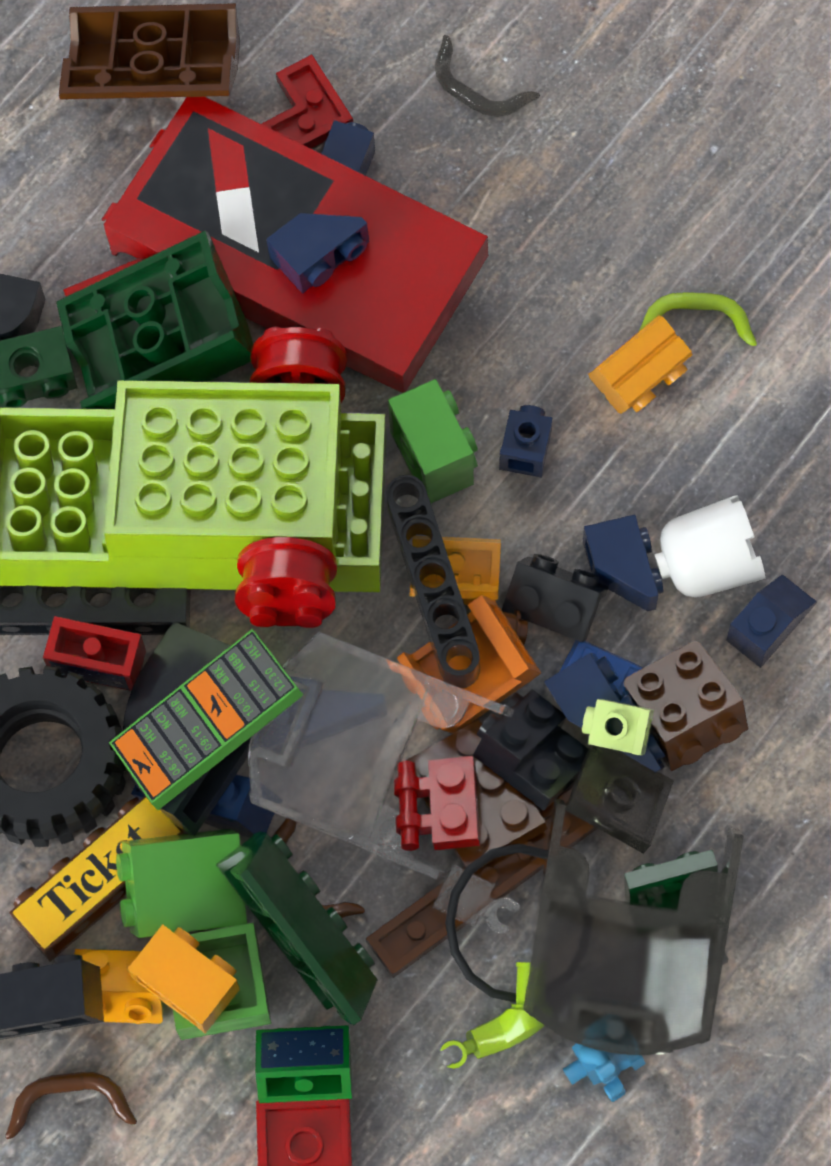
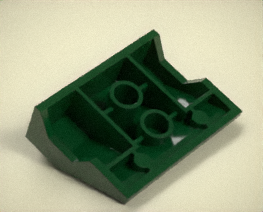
(157, 322)
(300, 924)

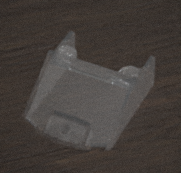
(341, 742)

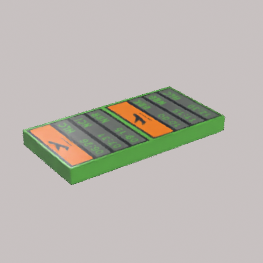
(205, 719)

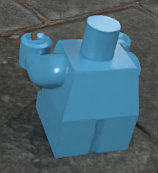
(601, 1067)

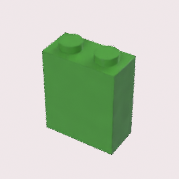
(178, 883)

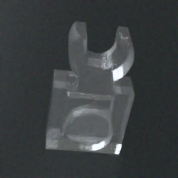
(474, 901)

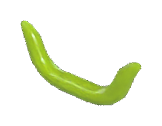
(703, 301)

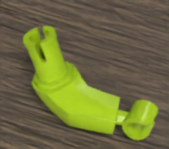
(502, 1031)

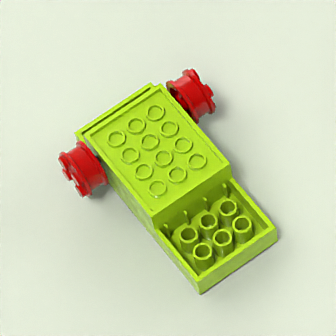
(204, 487)

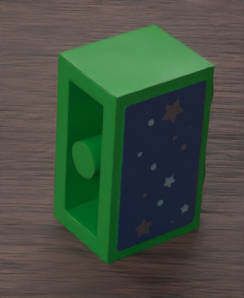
(303, 1064)

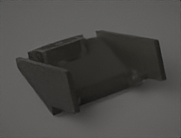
(626, 970)

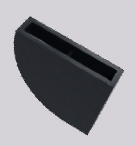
(171, 664)

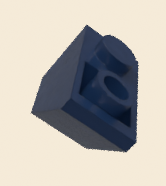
(315, 245)
(620, 560)

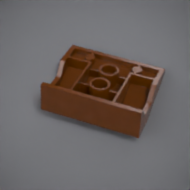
(151, 51)

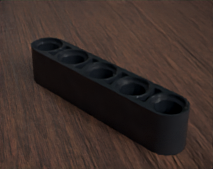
(429, 561)

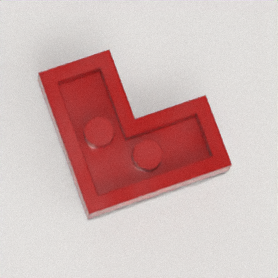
(313, 104)

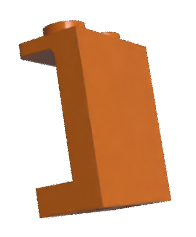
(503, 659)

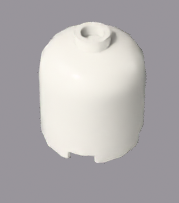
(709, 550)

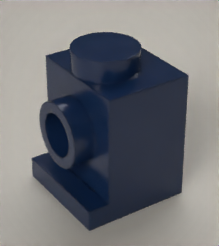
(526, 454)

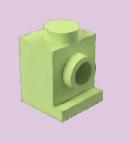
(635, 723)

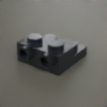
(531, 749)

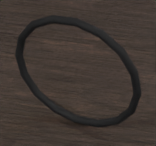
(452, 910)

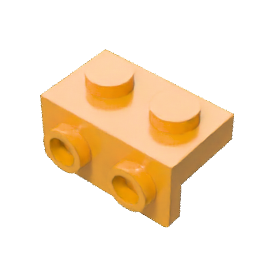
(473, 564)
(121, 995)

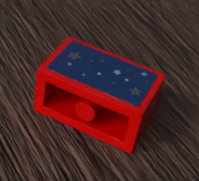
(95, 653)

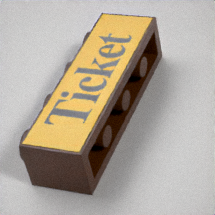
(87, 884)

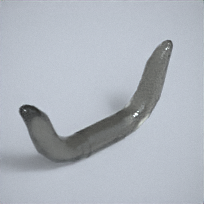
(471, 97)

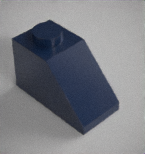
(769, 619)

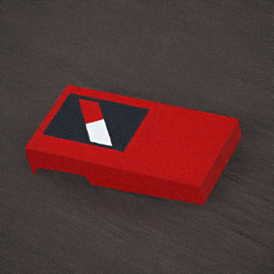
(248, 182)

